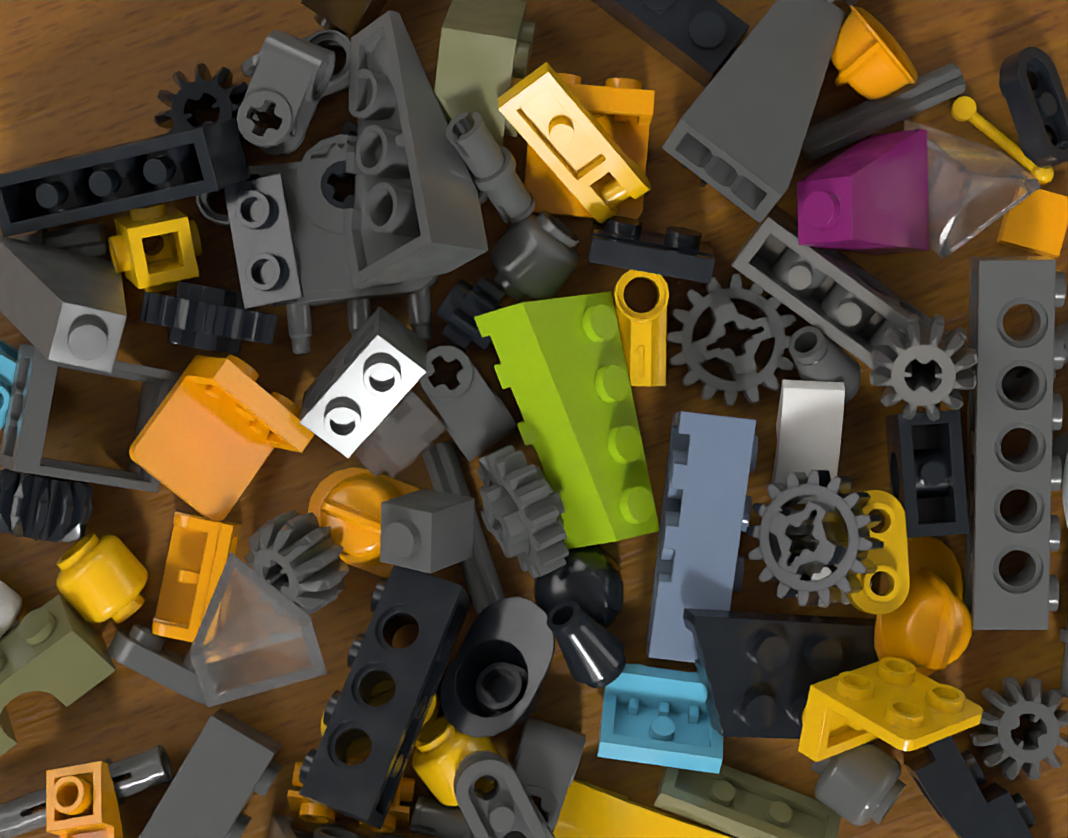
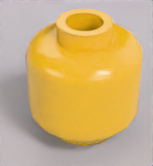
(101, 579)
(439, 754)

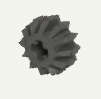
(923, 388)
(298, 559)
(1038, 739)

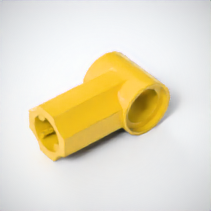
(643, 333)

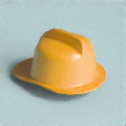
(870, 57)
(352, 507)
(933, 620)

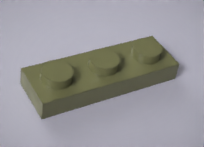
(744, 805)

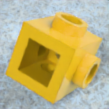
(171, 259)

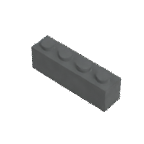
(216, 782)

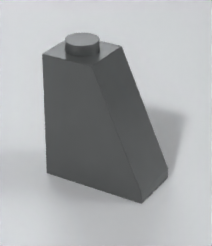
(63, 302)

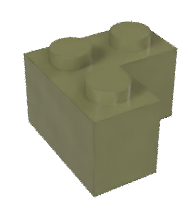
(479, 57)

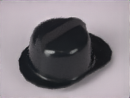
(498, 669)

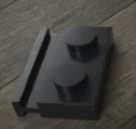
(673, 254)

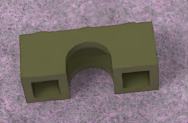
(52, 654)

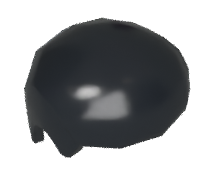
(589, 579)

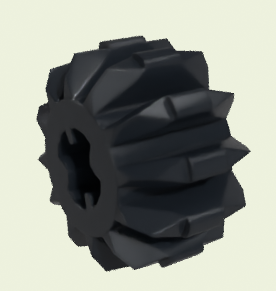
(201, 95)
(44, 506)

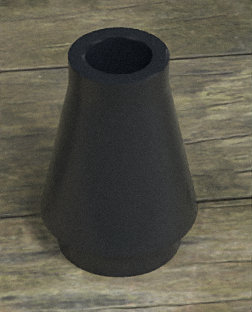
(588, 648)

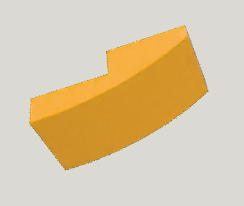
(82, 802)

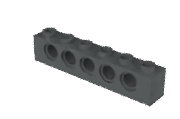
(1027, 597)

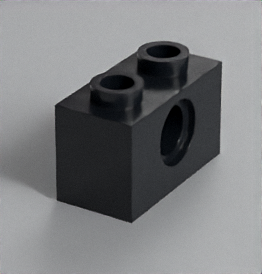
(928, 472)

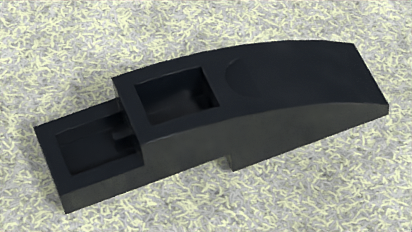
(951, 787)

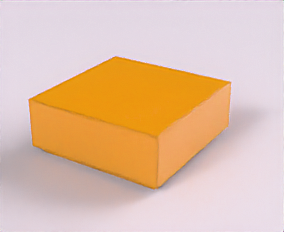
(1036, 224)

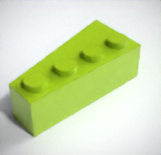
(577, 411)

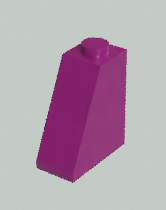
(869, 197)

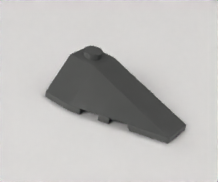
(412, 189)

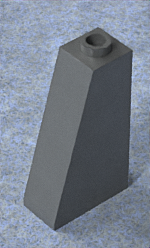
(758, 107)

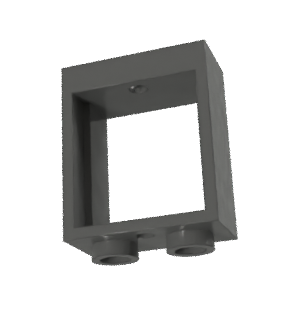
(30, 412)

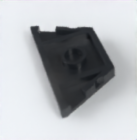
(764, 664)

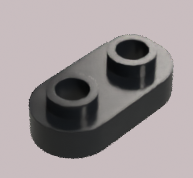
(1036, 106)

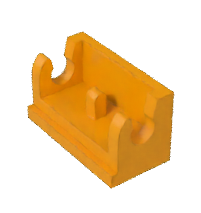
(192, 573)

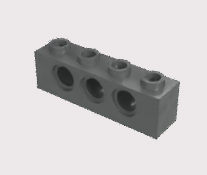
(825, 288)

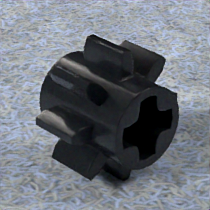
(462, 306)

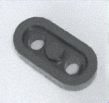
(149, 657)
(501, 809)

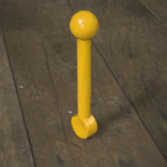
(965, 110)

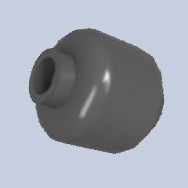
(535, 257)
(859, 783)

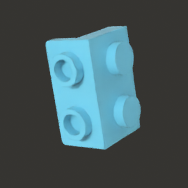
(659, 720)

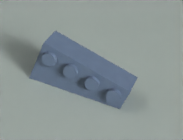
(700, 526)

